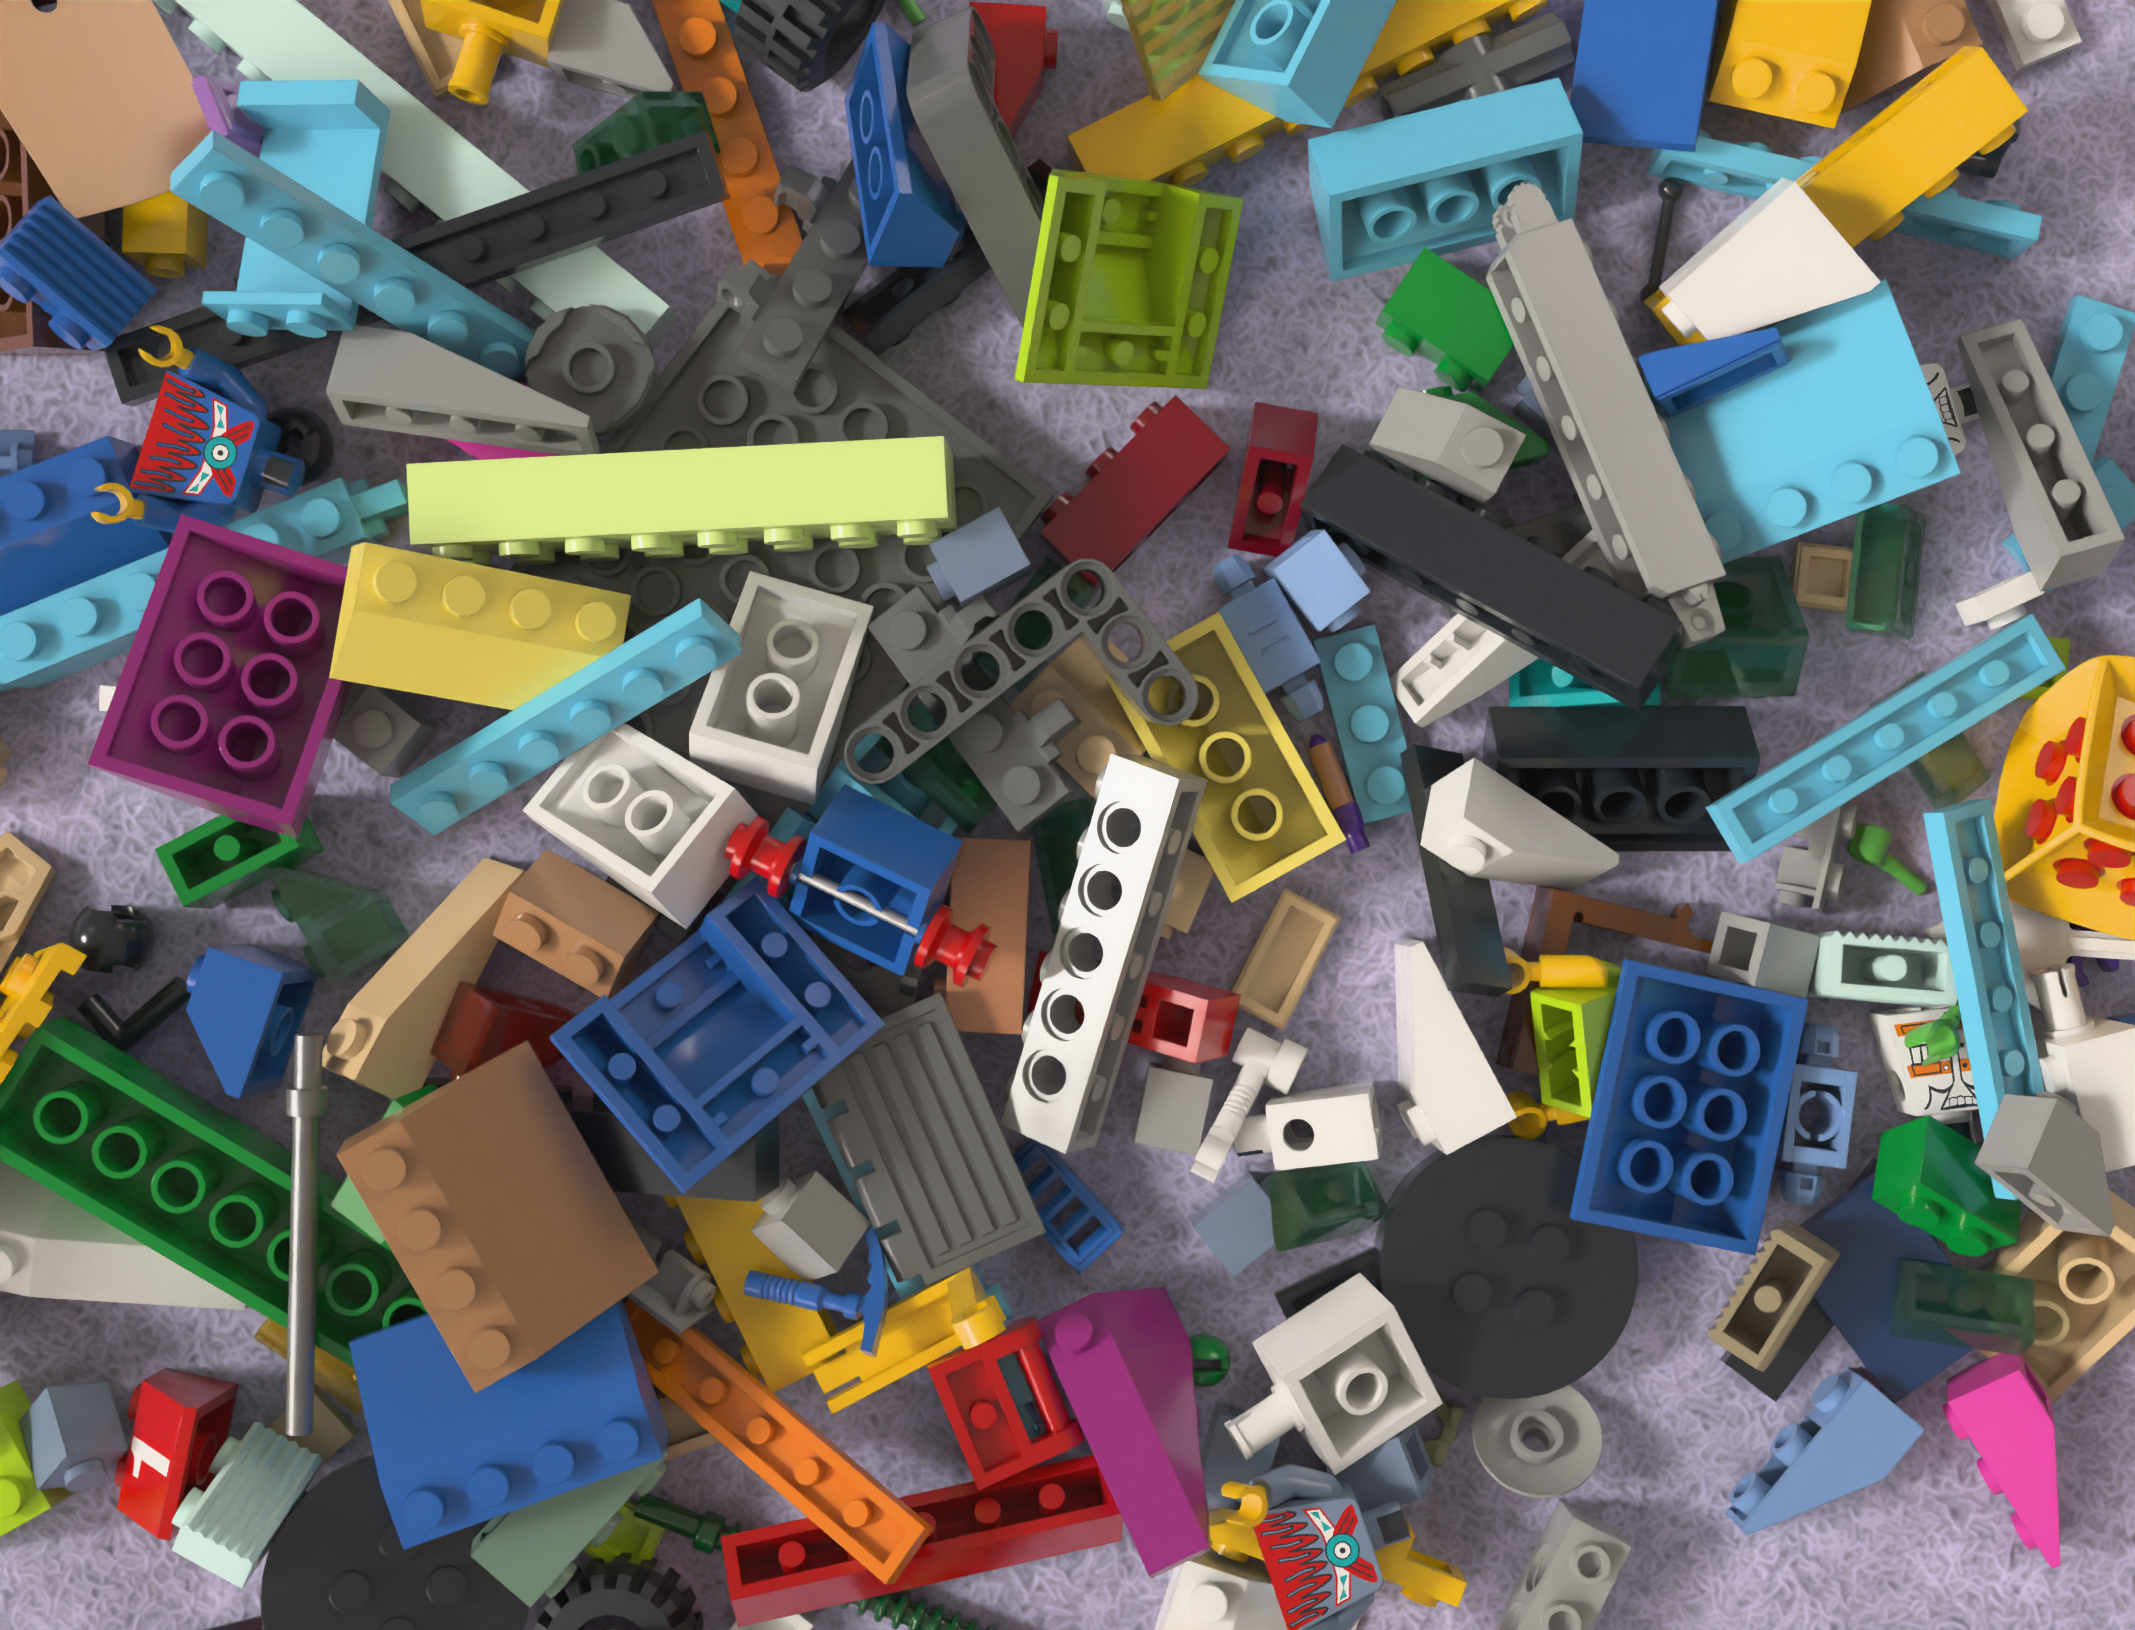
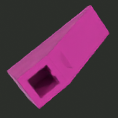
(2014, 1432)

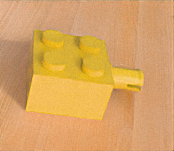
(489, 30)

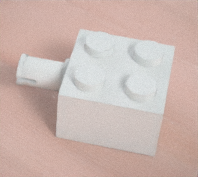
(2088, 1063)
(1338, 1378)

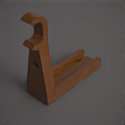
(1549, 934)

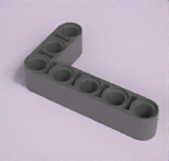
(956, 112)
(1015, 661)

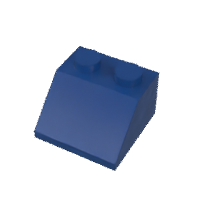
(248, 1012)

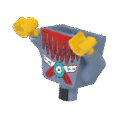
(1317, 1543)

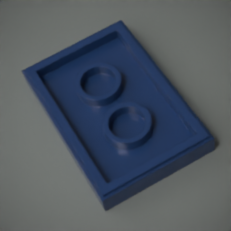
(1862, 1286)

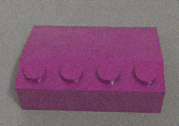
(231, 679)

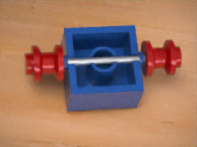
(869, 885)

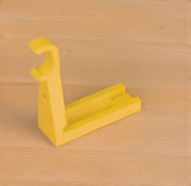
(913, 1334)

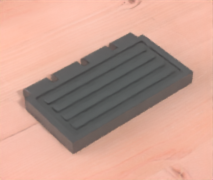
(932, 1146)

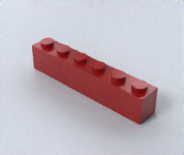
(1009, 1523)

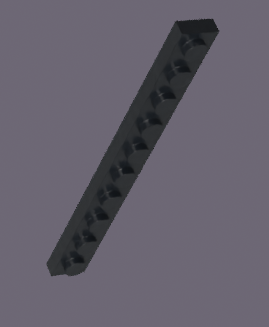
(471, 250)

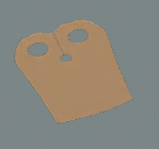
(98, 99)

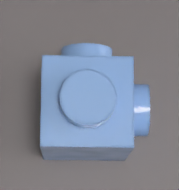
(1320, 581)

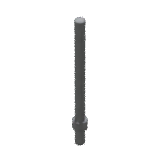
(306, 1104)

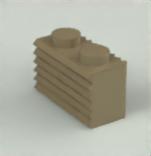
(1773, 1294)

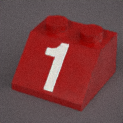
(174, 1439)

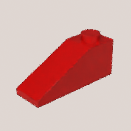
(1022, 52)
(1173, 1016)

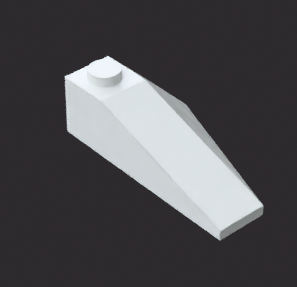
(70, 1254)

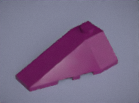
(1135, 1400)

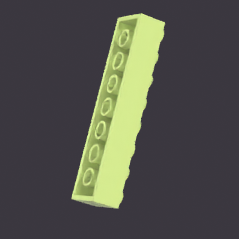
(682, 499)

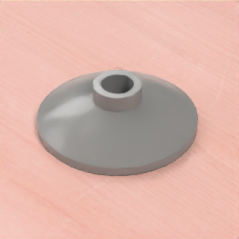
(1563, 1424)

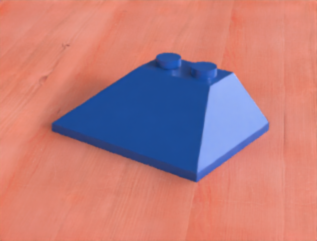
(718, 1035)

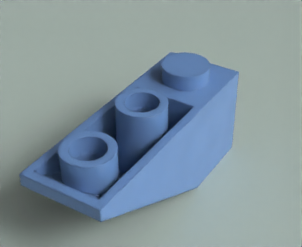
(1838, 1448)

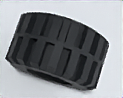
(804, 38)
(622, 1591)

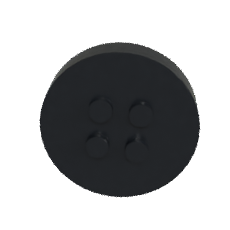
(1496, 1272)
(346, 1569)

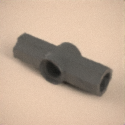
(1482, 68)

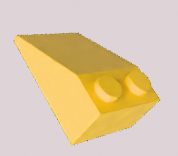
(1788, 57)

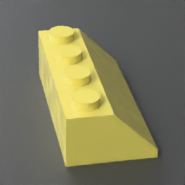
(467, 627)
(1259, 799)

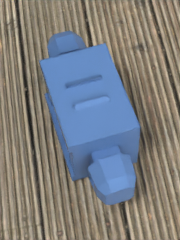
(1269, 637)
(1801, 1180)

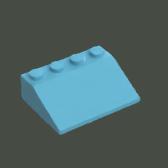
(1818, 436)

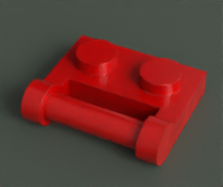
(986, 1414)

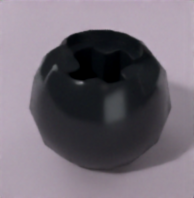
(315, 443)
(112, 938)

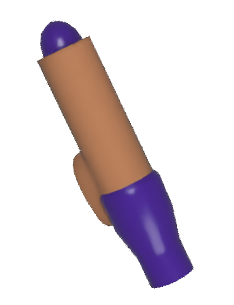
(1337, 793)

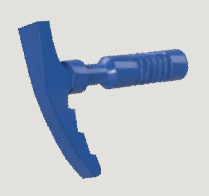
(816, 1297)

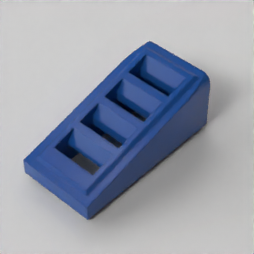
(1706, 369)
(1097, 1242)

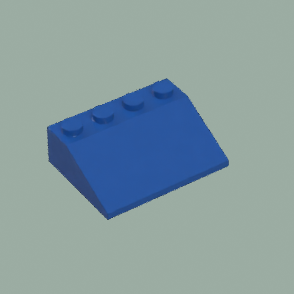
(1688, 1108)
(530, 1436)

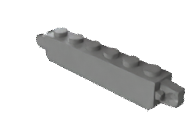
(1603, 414)

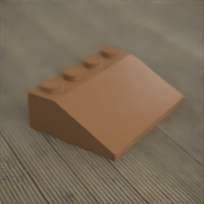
(498, 1214)

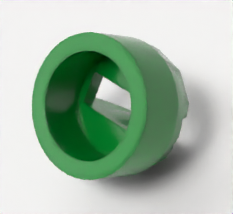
(1209, 1349)

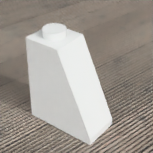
(1765, 268)

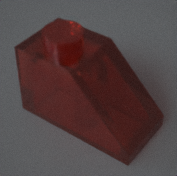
(492, 1021)

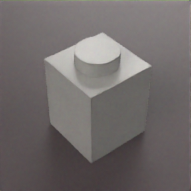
(1763, 955)
(1173, 1106)
(809, 1225)

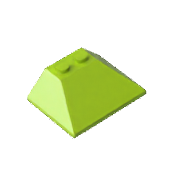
(1127, 282)

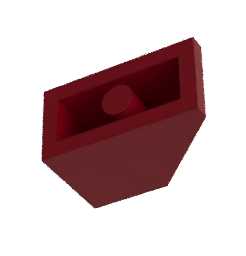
(1273, 479)

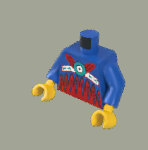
(204, 447)

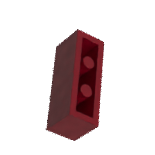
(1134, 488)

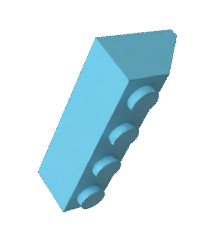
(1295, 54)
(1440, 176)

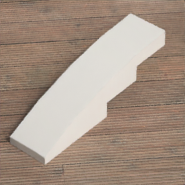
(1469, 659)

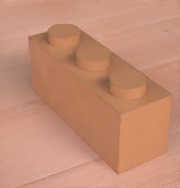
(991, 889)

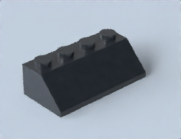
(1626, 772)

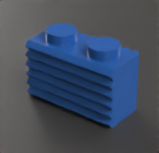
(71, 276)

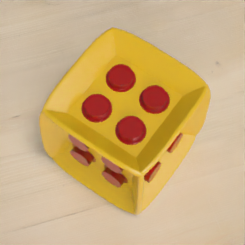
(2071, 800)

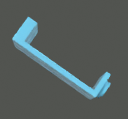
(334, 145)

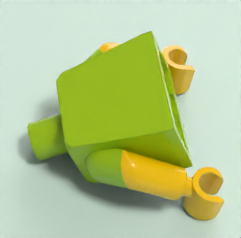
(1570, 1033)

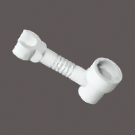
(1262, 1063)

